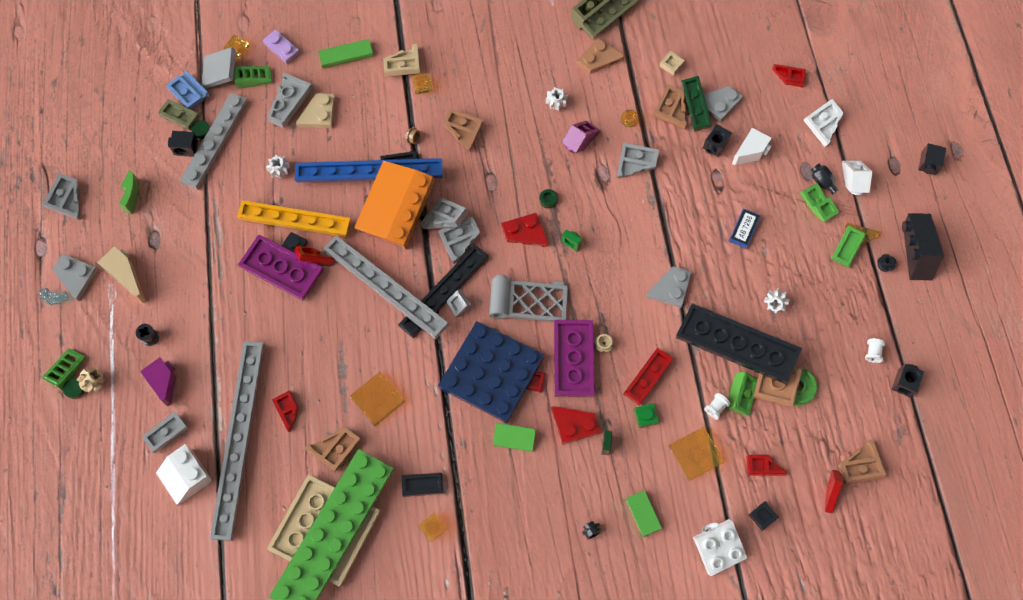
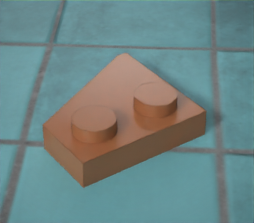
(463, 127)
(334, 448)

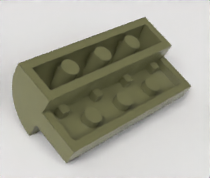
(597, 15)

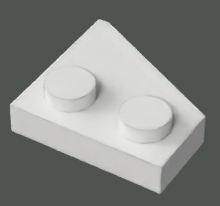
(824, 121)

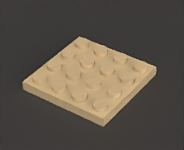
(301, 517)

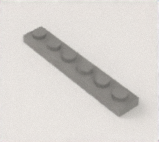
(213, 141)

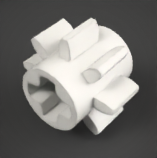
(556, 98)
(278, 166)
(776, 295)

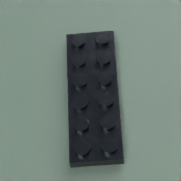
(739, 343)

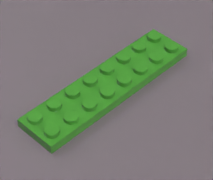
(333, 529)

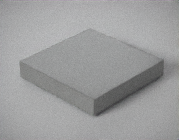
(218, 68)

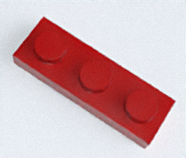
(648, 376)

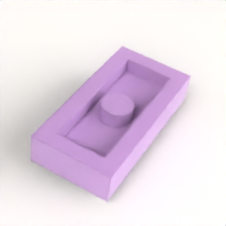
(281, 46)

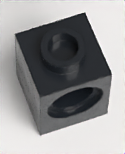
(717, 134)
(183, 143)
(905, 387)

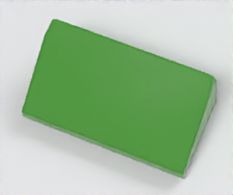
(742, 393)
(514, 437)

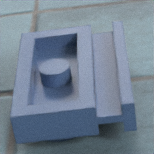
(187, 90)

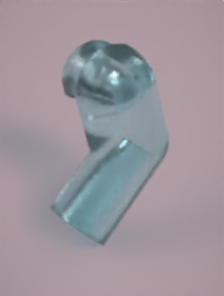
(51, 298)

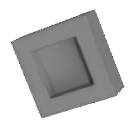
(458, 303)

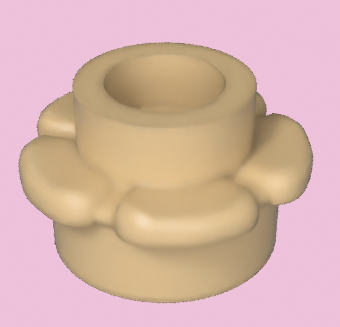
(603, 338)

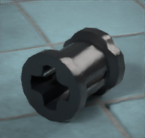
(147, 334)

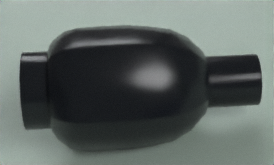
(824, 178)

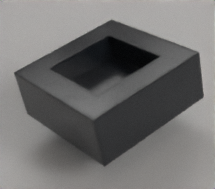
(294, 240)
(763, 515)

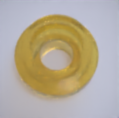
(629, 114)

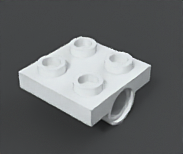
(719, 546)

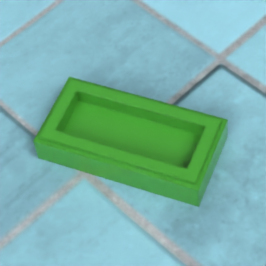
(848, 246)
(643, 513)

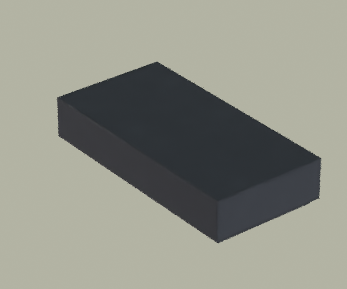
(422, 484)

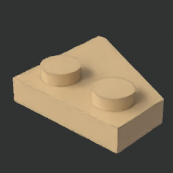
(402, 63)
(318, 112)

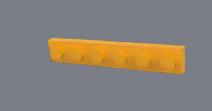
(294, 218)

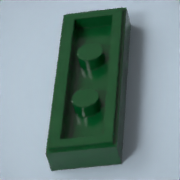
(696, 103)

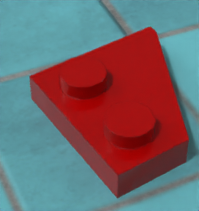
(525, 230)
(574, 424)

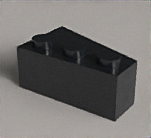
(922, 246)

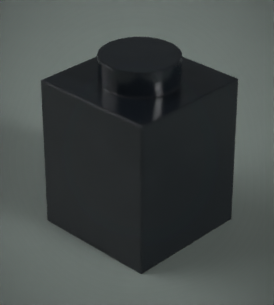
(932, 159)

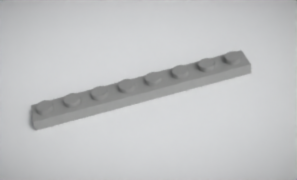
(386, 287)

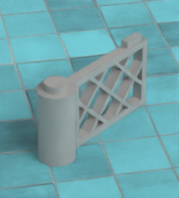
(503, 295)

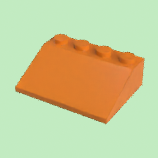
(395, 204)

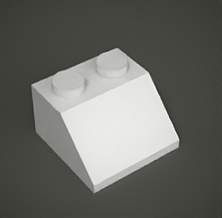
(183, 474)

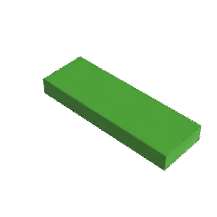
(345, 53)

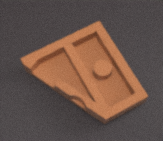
(598, 56)
(672, 107)
(862, 465)

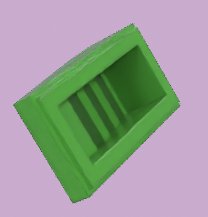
(251, 70)
(60, 364)

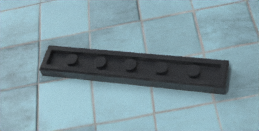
(448, 285)

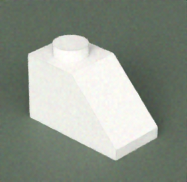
(752, 148)
(857, 177)

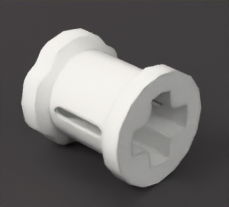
(875, 350)
(717, 406)

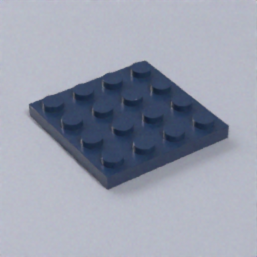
(491, 371)

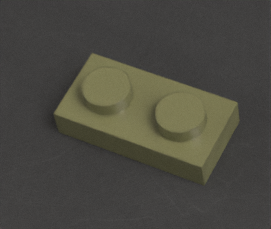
(178, 114)

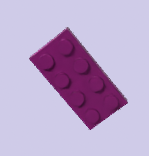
(280, 267)
(573, 358)

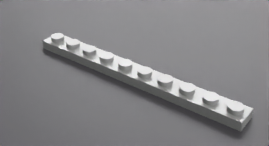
(237, 442)

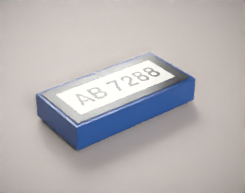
(744, 228)

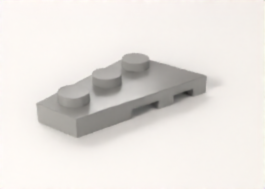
(289, 98)

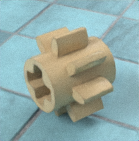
(90, 380)

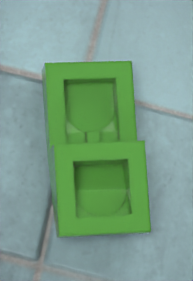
(131, 188)
(818, 203)

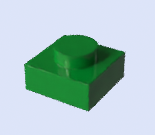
(571, 240)
(646, 415)

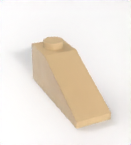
(122, 269)

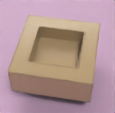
(672, 63)

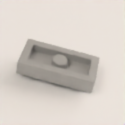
(164, 432)

